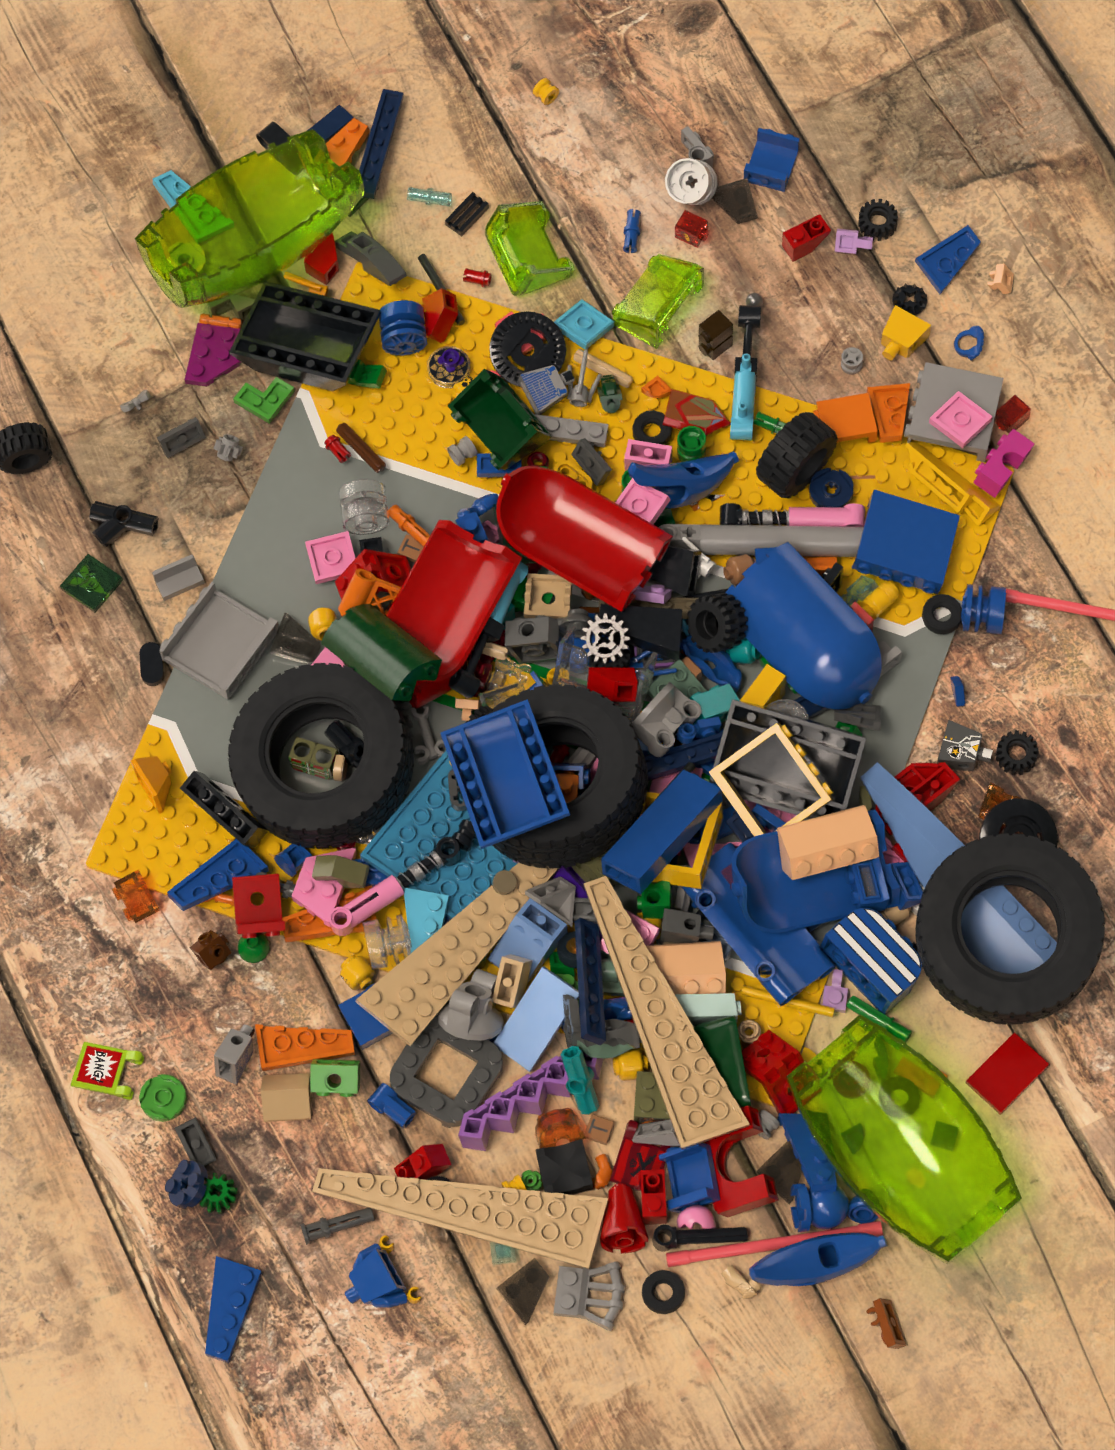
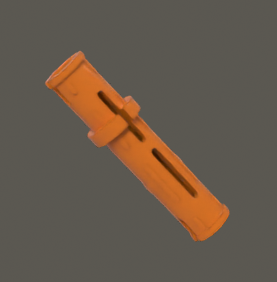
(407, 523)

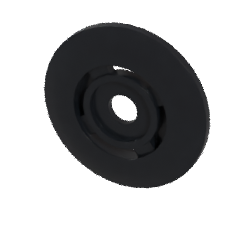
(515, 332)
(1020, 816)

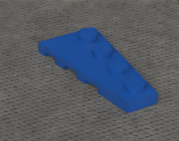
(216, 875)
(814, 1164)
(230, 1301)

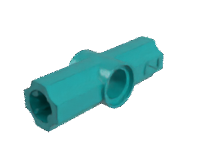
(580, 1080)

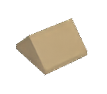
(286, 1097)

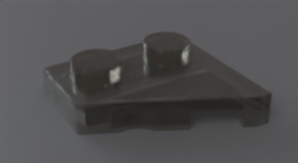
(736, 201)
(295, 642)
(784, 1169)
(524, 1289)

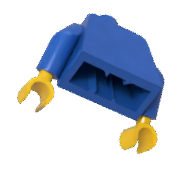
(377, 1280)

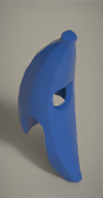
(686, 480)
(816, 1259)

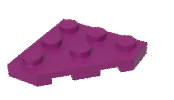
(211, 354)

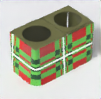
(315, 768)

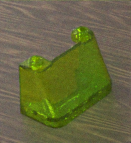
(524, 249)
(657, 297)

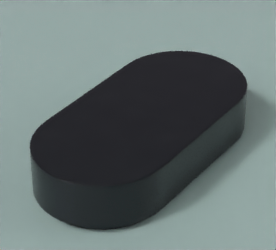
(151, 664)

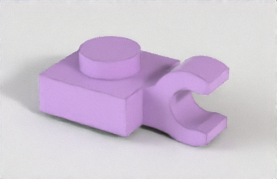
(848, 241)
(835, 995)

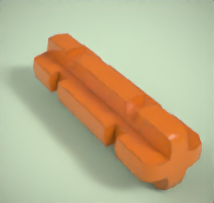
(220, 321)

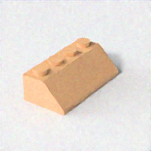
(827, 842)
(692, 966)

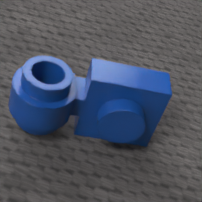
(702, 729)

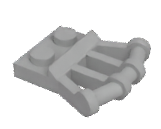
(573, 1293)

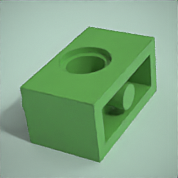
(347, 1070)

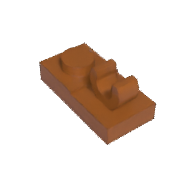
(887, 1320)

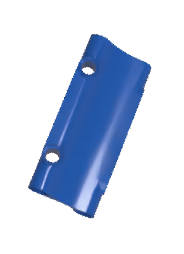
(791, 954)

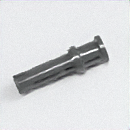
(323, 1224)

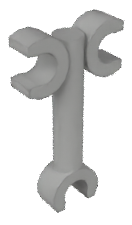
(431, 750)

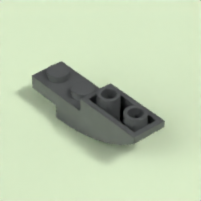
(372, 255)

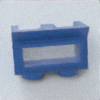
(868, 885)

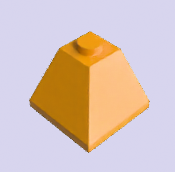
(154, 779)

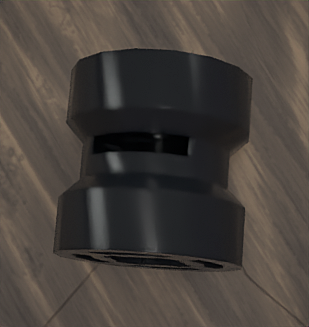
(465, 835)

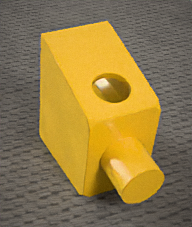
(903, 334)

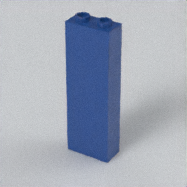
(661, 831)

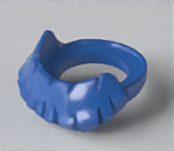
(976, 332)

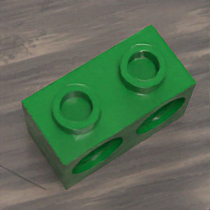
(657, 892)

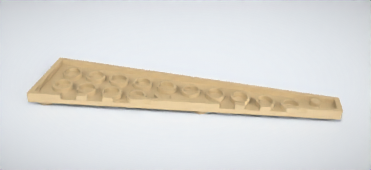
(426, 978)
(683, 1070)
(526, 1220)

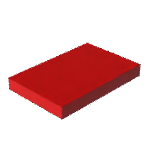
(1007, 1073)

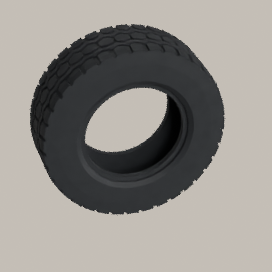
(284, 708)
(613, 798)
(1025, 864)

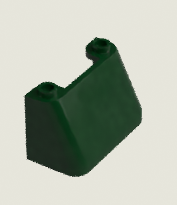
(499, 419)
(723, 1045)

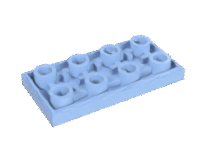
(535, 1019)

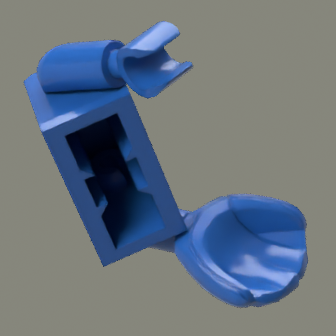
(469, 517)

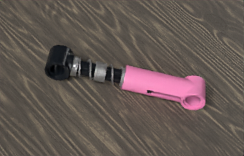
(848, 516)
(392, 888)

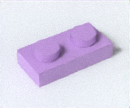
(654, 593)

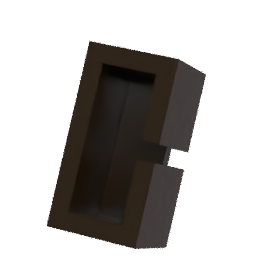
(715, 335)

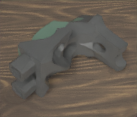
(619, 1034)

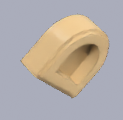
(340, 768)

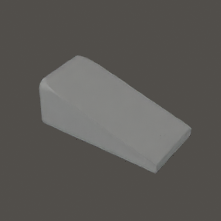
(656, 1133)

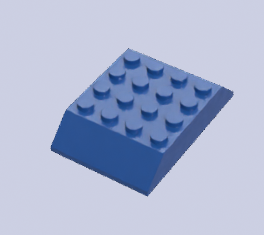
(505, 774)

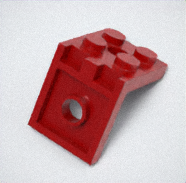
(382, 565)
(261, 918)
(773, 1069)

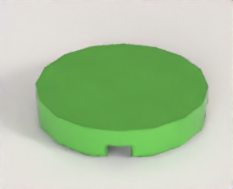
(163, 1098)

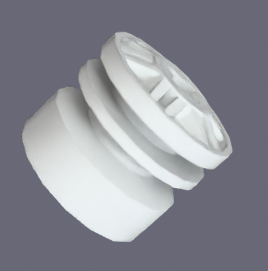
(684, 172)

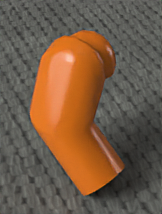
(603, 1176)

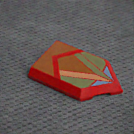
(693, 410)

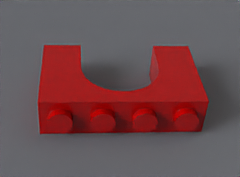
(746, 1194)

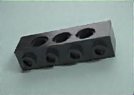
(223, 809)

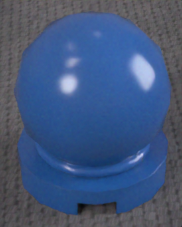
(818, 1208)

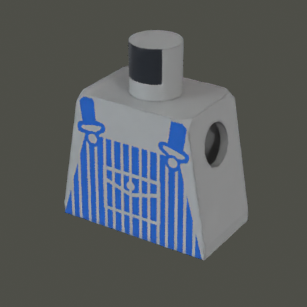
(545, 387)
(234, 1054)

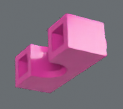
(1011, 450)

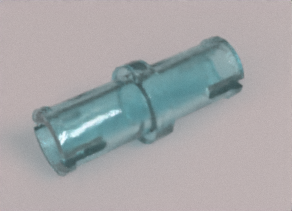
(429, 196)

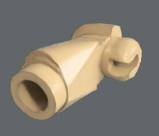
(737, 1282)

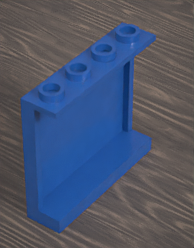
(906, 542)

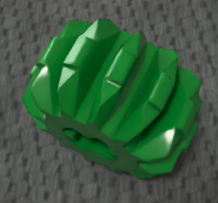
(227, 1191)

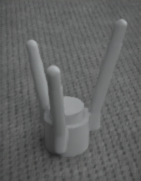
(579, 395)

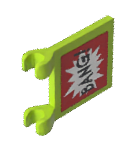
(101, 1069)

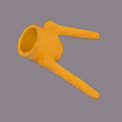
(313, 287)

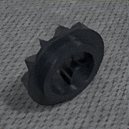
(915, 307)

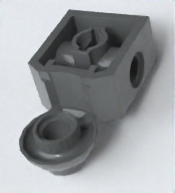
(539, 637)

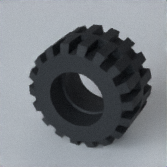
(24, 448)
(703, 622)

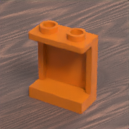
(849, 417)

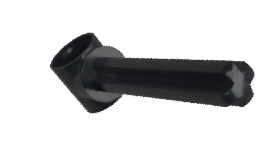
(697, 1236)

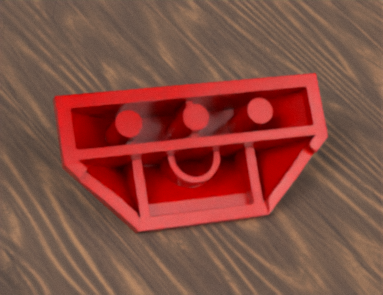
(927, 782)

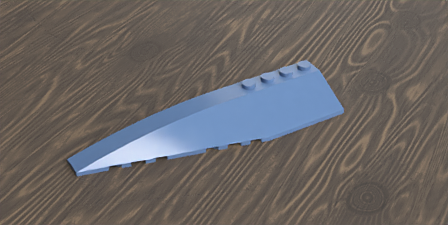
(993, 922)

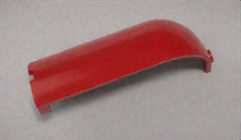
(579, 533)
(452, 593)

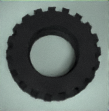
(796, 454)

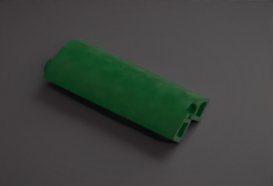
(381, 651)

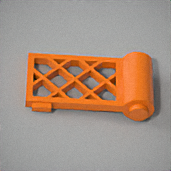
(363, 589)

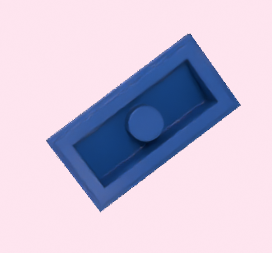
(909, 886)

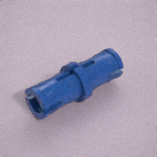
(631, 231)

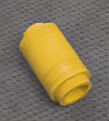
(880, 599)

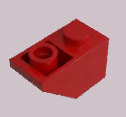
(805, 237)
(323, 261)
(440, 314)
(613, 683)
(424, 1163)
(653, 1197)

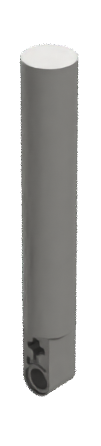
(744, 539)

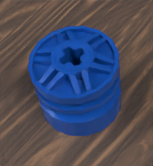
(402, 327)
(984, 609)

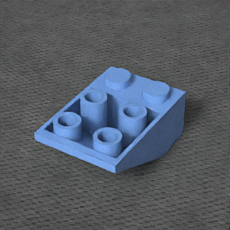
(530, 935)

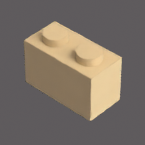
(511, 980)

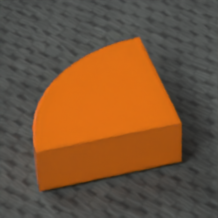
(656, 388)

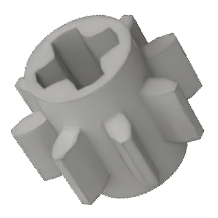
(228, 447)

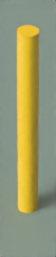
(795, 1003)

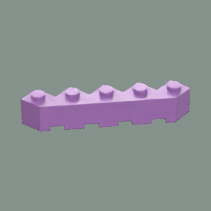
(525, 1096)

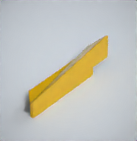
(950, 485)

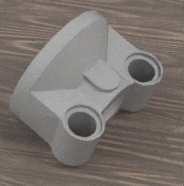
(663, 718)
(471, 1009)

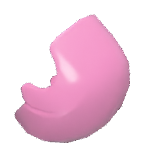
(696, 1214)

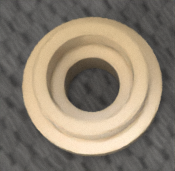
(749, 1024)

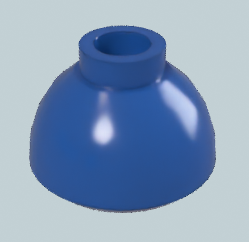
(859, 1212)

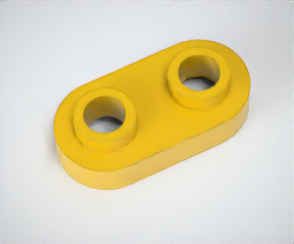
(574, 472)

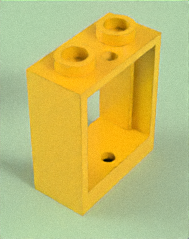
(766, 688)

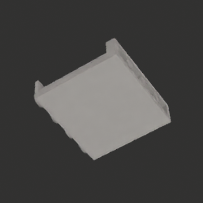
(936, 387)
(218, 641)

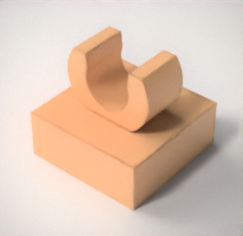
(1002, 279)
(467, 707)

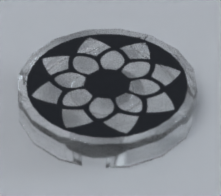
(440, 375)

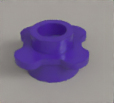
(450, 354)

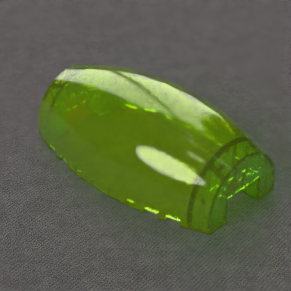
(249, 221)
(904, 1140)

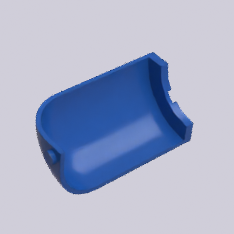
(808, 631)
(780, 904)

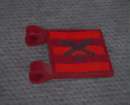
(635, 1157)

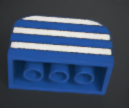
(873, 957)

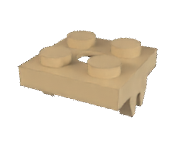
(540, 584)

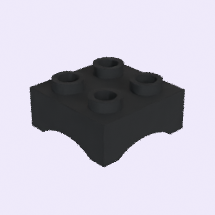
(564, 1168)

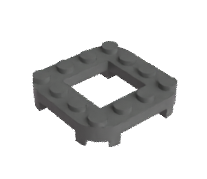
(431, 1101)

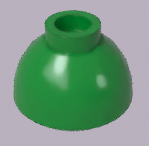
(253, 949)

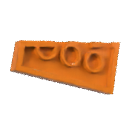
(306, 926)

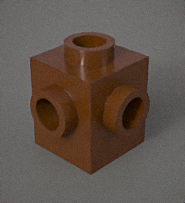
(211, 949)

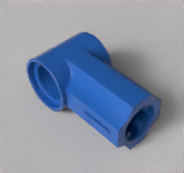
(386, 1101)

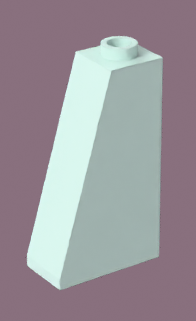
(709, 1007)

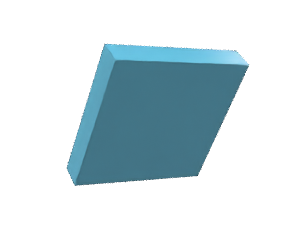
(584, 324)

